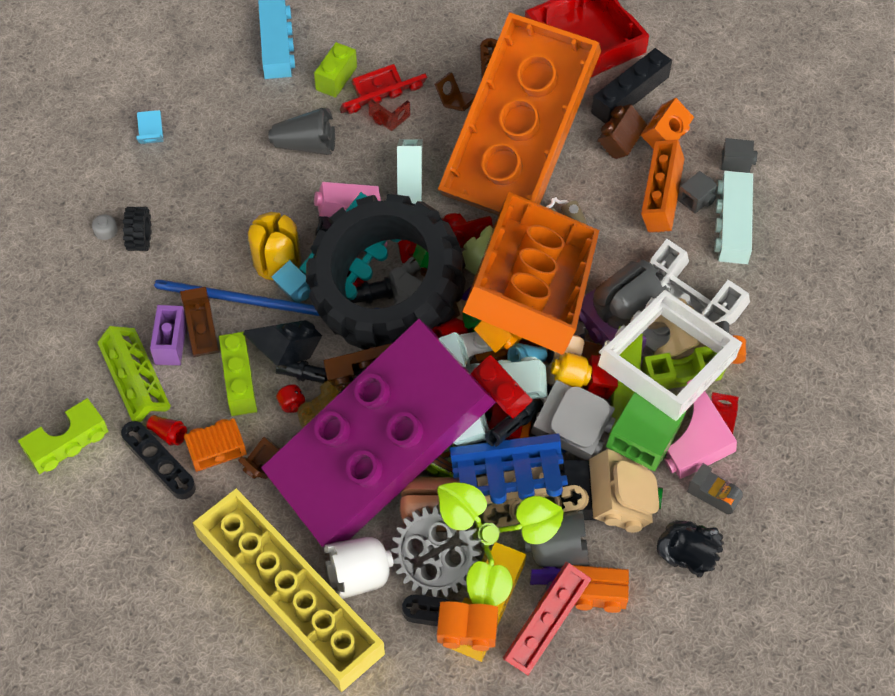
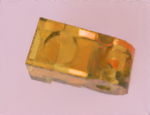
(309, 410)

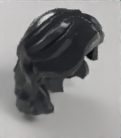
(690, 546)

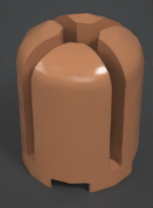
(422, 493)

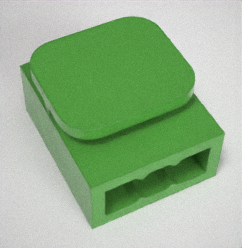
(643, 433)

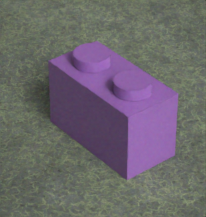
(168, 335)

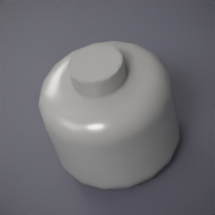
(104, 227)

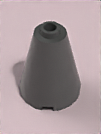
(305, 133)

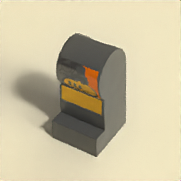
(715, 490)

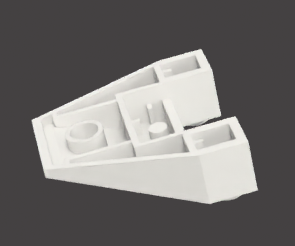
(725, 306)

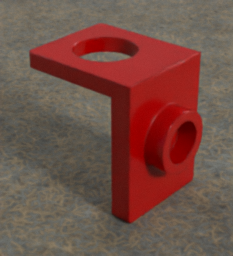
(727, 411)

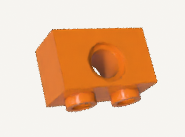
(668, 123)

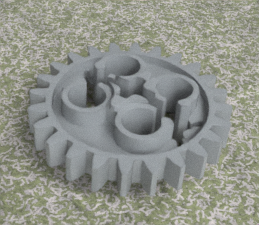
(448, 572)

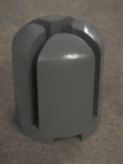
(626, 293)

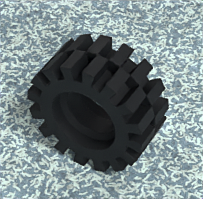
(137, 228)

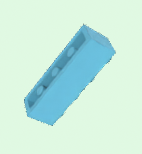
(275, 39)

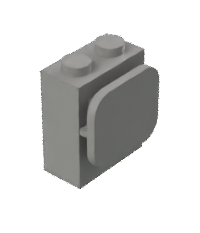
(577, 417)

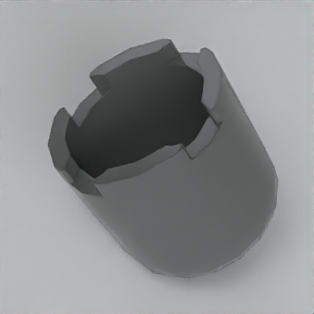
(564, 545)

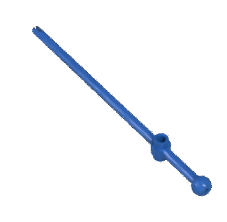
(241, 297)

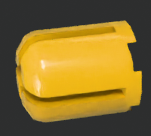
(273, 243)

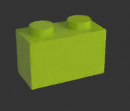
(335, 69)

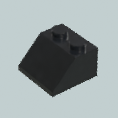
(286, 341)

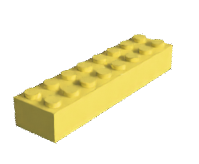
(289, 589)

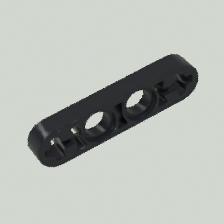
(156, 461)

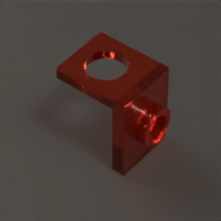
(386, 118)

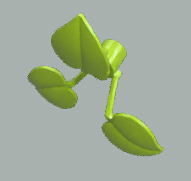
(461, 506)

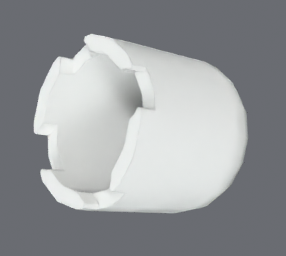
(357, 565)

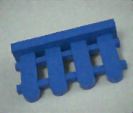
(512, 455)

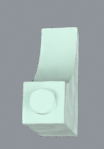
(410, 168)

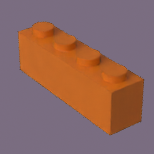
(663, 186)

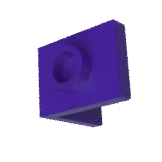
(543, 576)

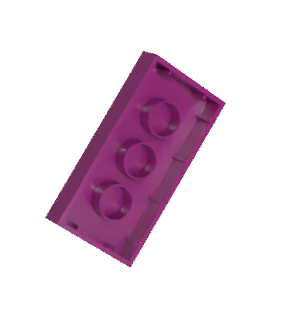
(377, 435)

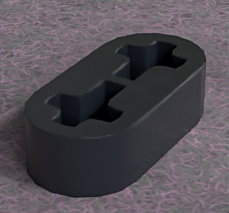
(426, 603)

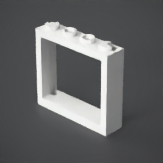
(691, 322)

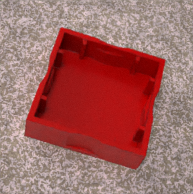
(599, 20)

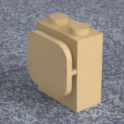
(622, 491)

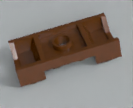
(344, 368)

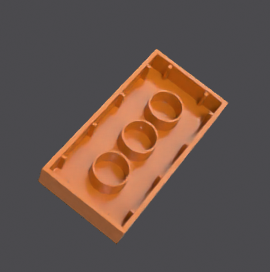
(520, 115)
(533, 273)

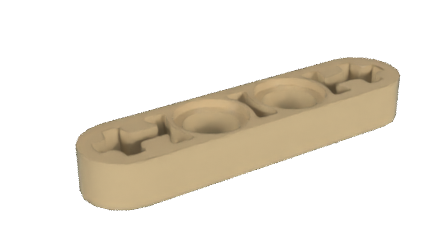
(502, 508)

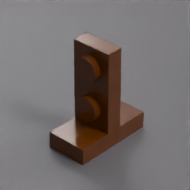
(200, 321)

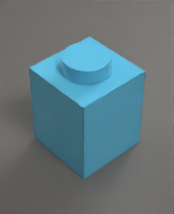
(292, 282)

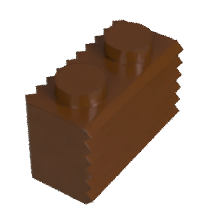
(621, 131)

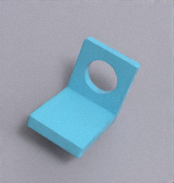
(149, 127)

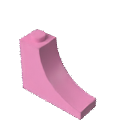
(338, 195)
(703, 441)

